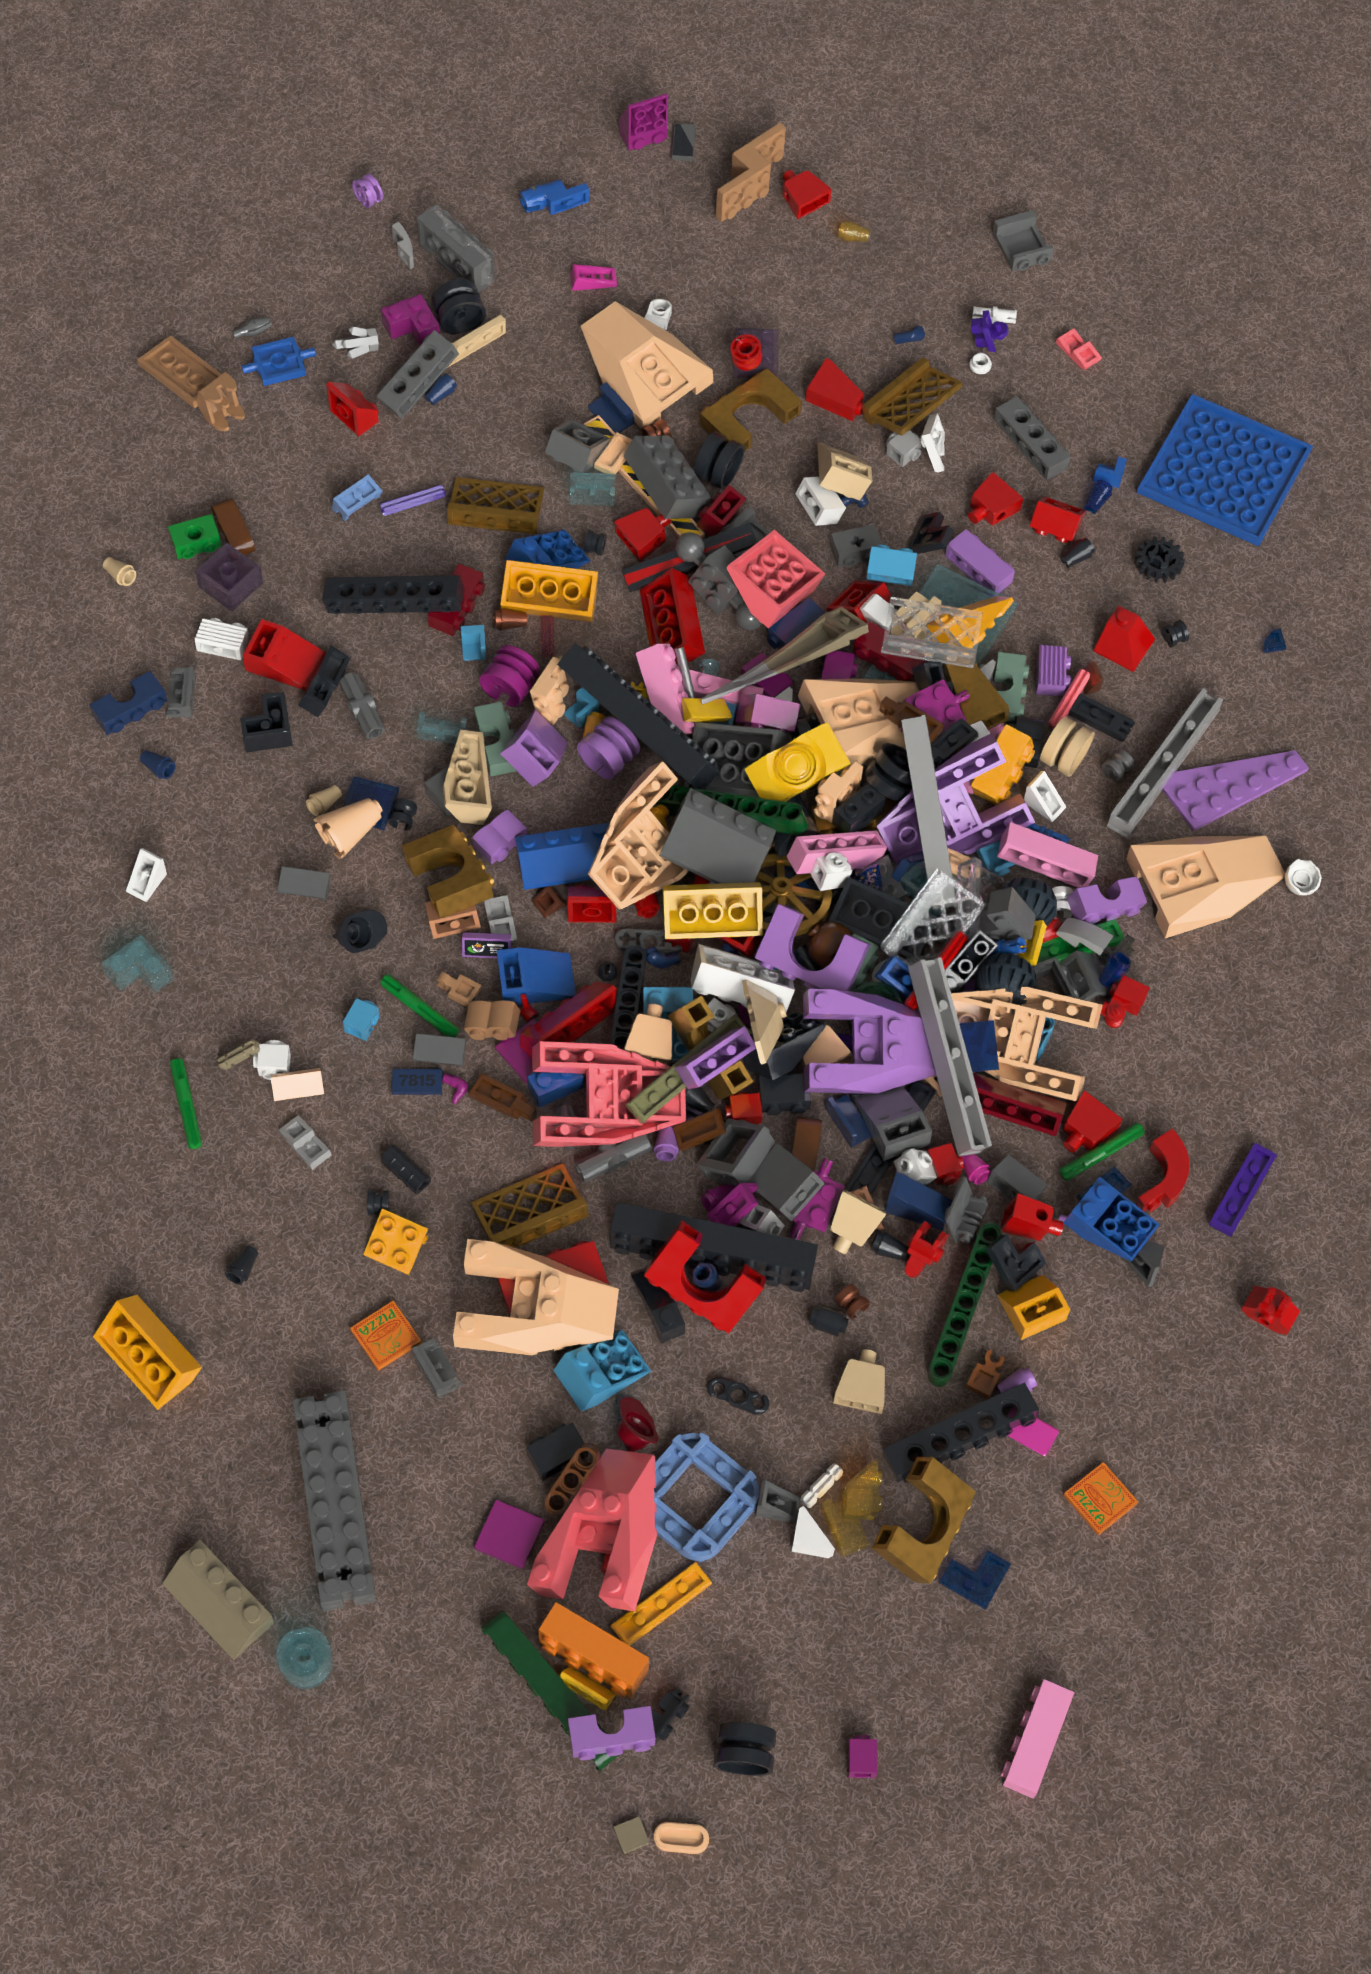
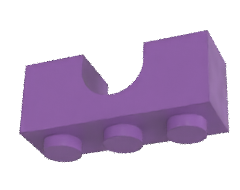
(1091, 906)
(590, 1740)

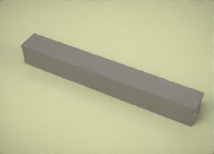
(1164, 763)
(927, 802)
(950, 1057)

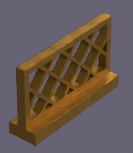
(902, 389)
(494, 517)
(542, 1224)

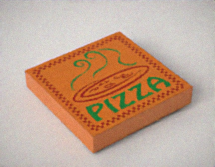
(385, 1335)
(1100, 1498)

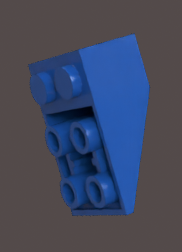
(548, 549)
(536, 973)
(1111, 1221)

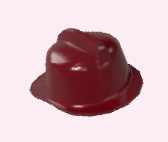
(636, 1425)

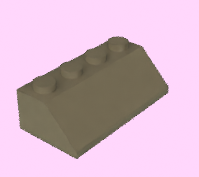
(217, 1600)

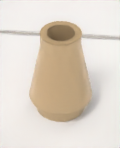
(121, 572)
(321, 801)

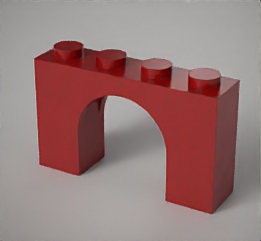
(580, 1257)
(720, 1307)

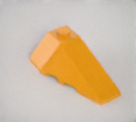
(991, 609)

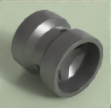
(1118, 765)

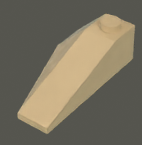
(467, 781)
(765, 1018)

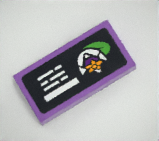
(484, 944)

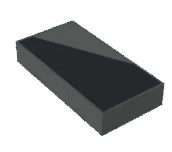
(683, 142)

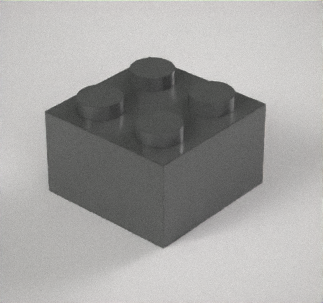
(576, 445)

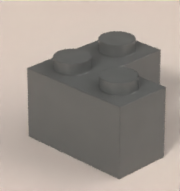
(1007, 917)

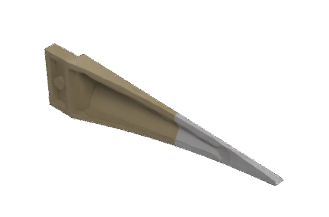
(823, 636)

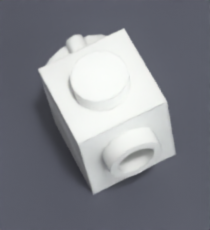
(831, 871)
(272, 1059)

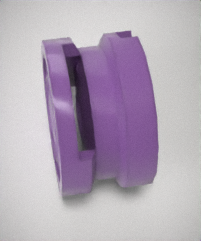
(367, 190)

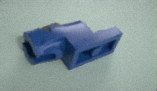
(553, 197)

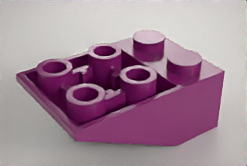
(644, 122)

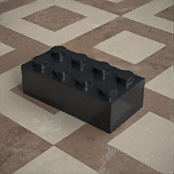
(875, 914)

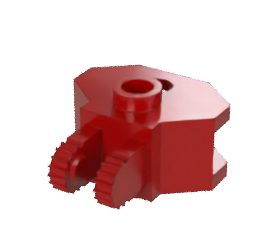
(923, 1251)
(1271, 1309)

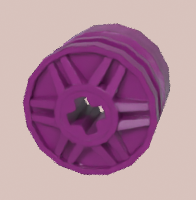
(510, 672)

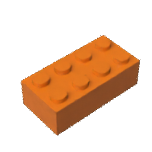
(593, 1651)

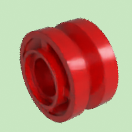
(743, 360)

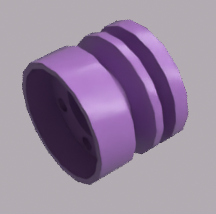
(609, 746)

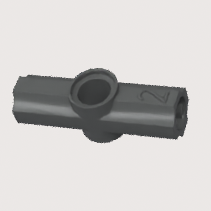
(362, 706)
(611, 1157)

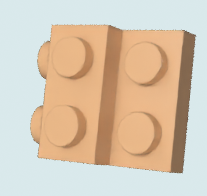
(549, 692)
(837, 790)

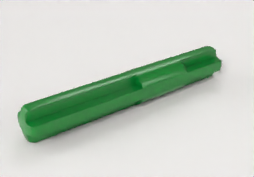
(419, 1006)
(185, 1103)
(1101, 1151)

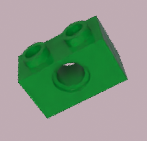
(194, 537)

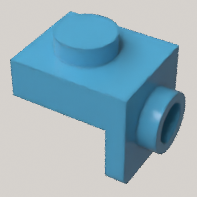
(991, 862)

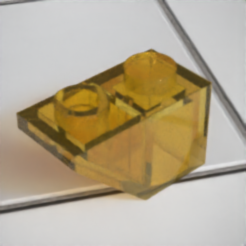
(861, 1495)

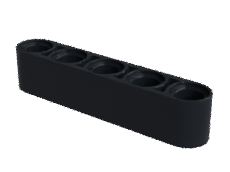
(628, 992)

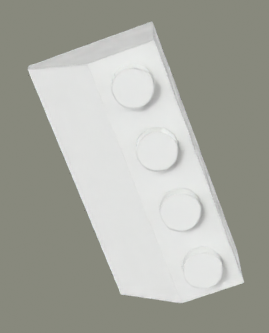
(723, 972)

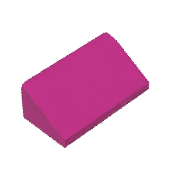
(1036, 1436)

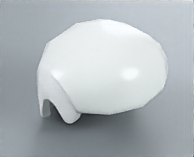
(1305, 873)

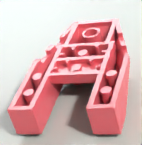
(611, 1082)
(607, 1516)

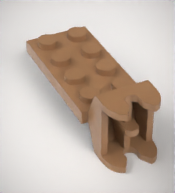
(194, 381)

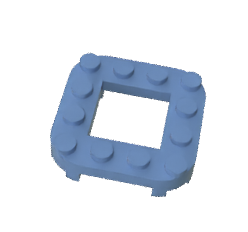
(722, 1469)

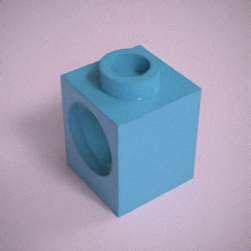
(361, 1018)

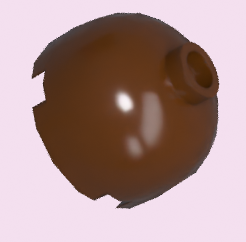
(825, 942)

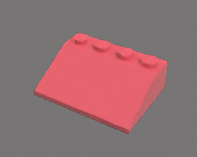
(774, 578)

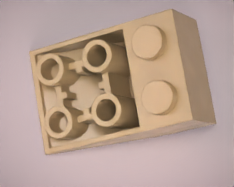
(843, 472)

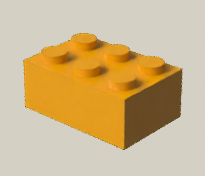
(996, 783)

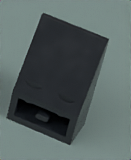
(789, 1049)

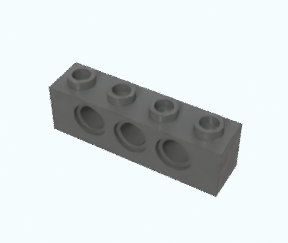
(416, 386)
(1032, 438)

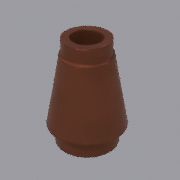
(508, 619)

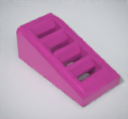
(584, 283)

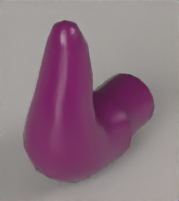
(458, 1083)

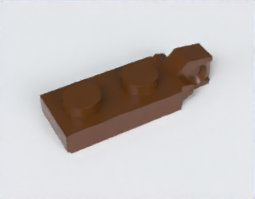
(899, 711)
(502, 1098)

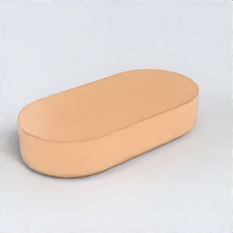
(681, 1837)

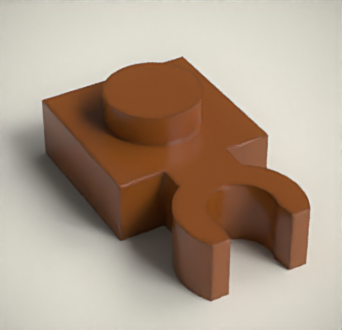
(985, 1377)

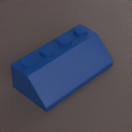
(558, 855)

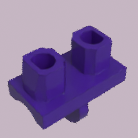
(987, 332)

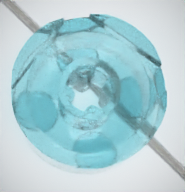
(304, 1643)

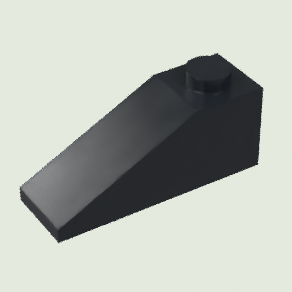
(660, 1308)

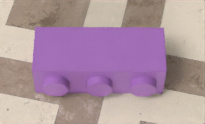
(979, 562)
(716, 1057)

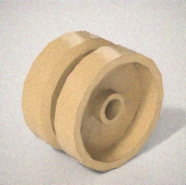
(1067, 746)

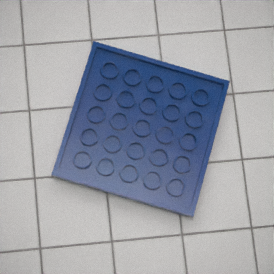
(1225, 469)

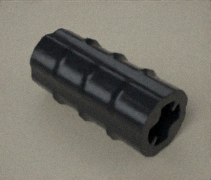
(405, 1169)

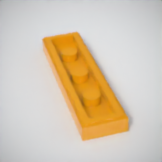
(661, 1604)

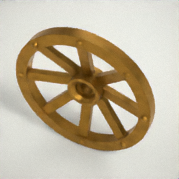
(783, 890)

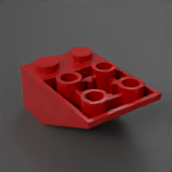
(282, 655)

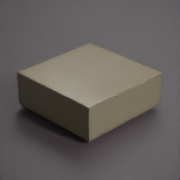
(631, 1835)

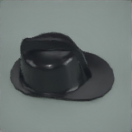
(363, 928)

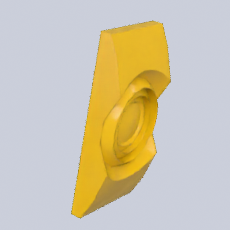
(798, 764)

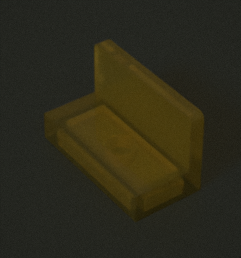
(846, 1532)

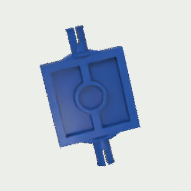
(278, 361)

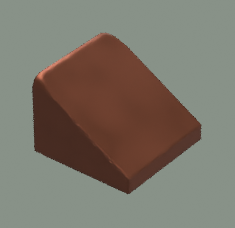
(1095, 681)
(549, 901)

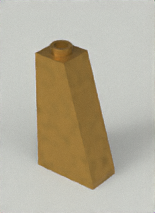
(984, 701)

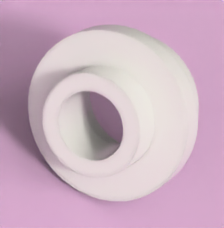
(983, 359)

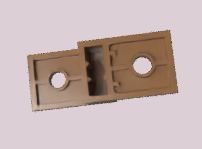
(750, 172)

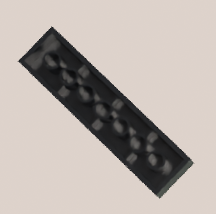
(640, 716)
(723, 1246)

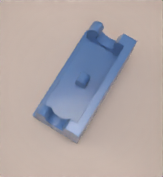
(356, 497)

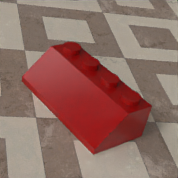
(672, 614)
(572, 1017)

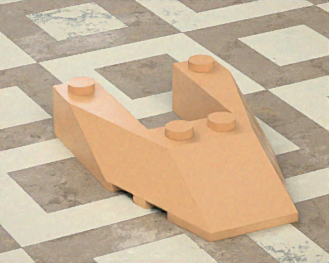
(629, 857)
(1020, 1031)
(549, 1304)

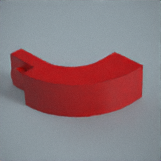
(1175, 1163)

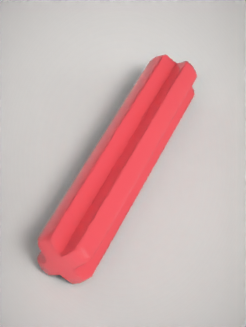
(1069, 697)

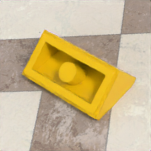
(709, 712)
(587, 1688)

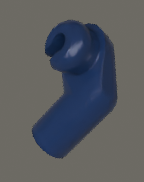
(913, 335)
(860, 503)
(659, 960)

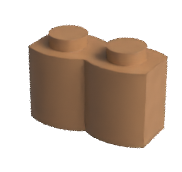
(492, 1019)

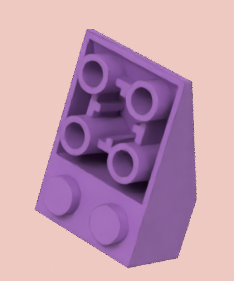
(535, 749)

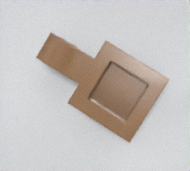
(460, 990)

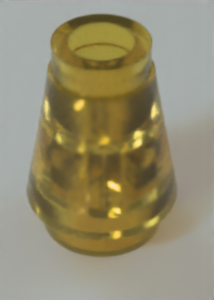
(852, 232)

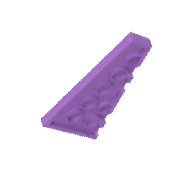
(1218, 789)

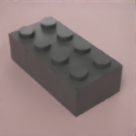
(667, 476)

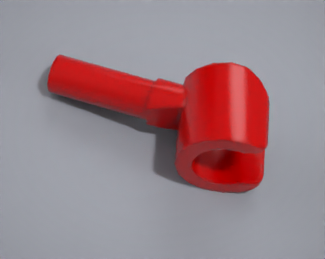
(527, 1011)

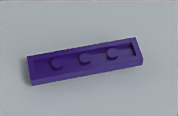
(1242, 1189)

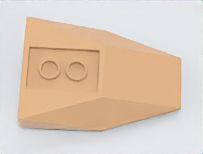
(643, 362)
(854, 712)
(1204, 877)

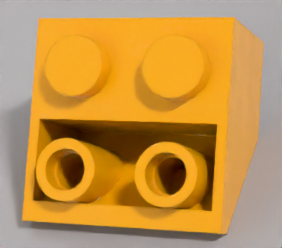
(1034, 1306)

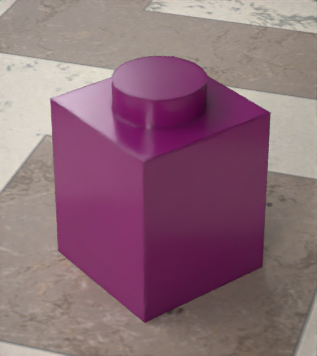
(862, 1757)

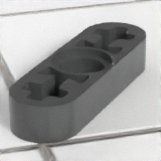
(657, 934)

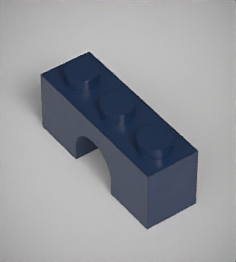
(114, 715)

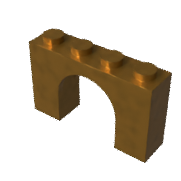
(762, 390)
(444, 849)
(691, 1025)
(950, 1502)

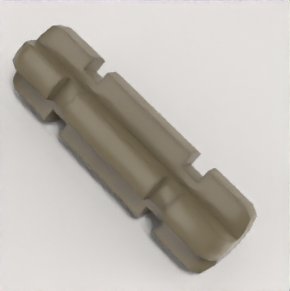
(238, 1054)

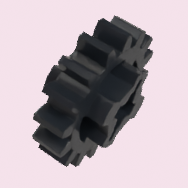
(1159, 557)

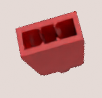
(804, 192)
(994, 501)
(642, 532)
(1089, 1124)
(1030, 1218)

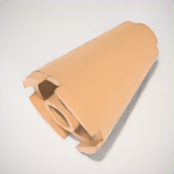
(348, 824)

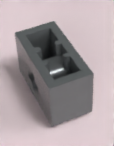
(854, 545)

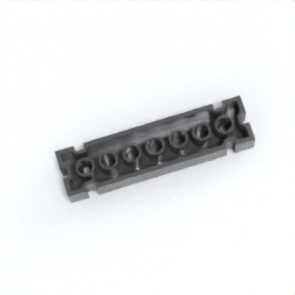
(334, 1501)

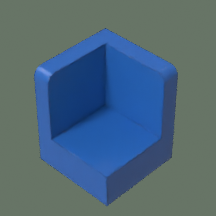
(1111, 474)

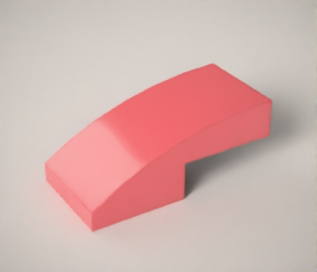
(1080, 352)

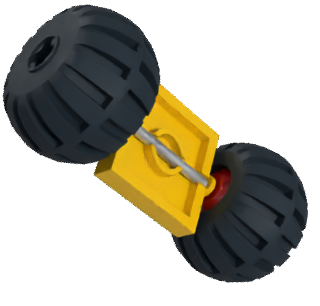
(1016, 970)

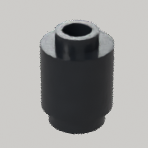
(829, 1320)

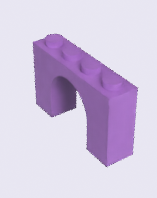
(777, 952)

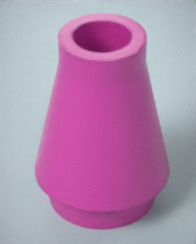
(976, 1169)

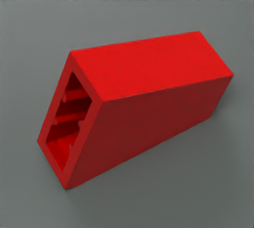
(835, 392)

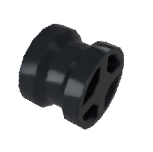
(595, 542)
(1176, 633)
(377, 1201)

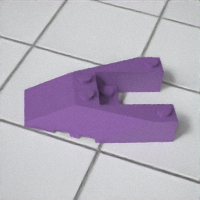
(964, 827)
(886, 1044)

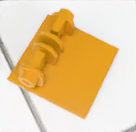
(396, 1241)

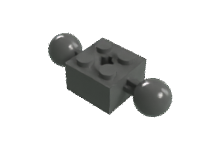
(713, 579)

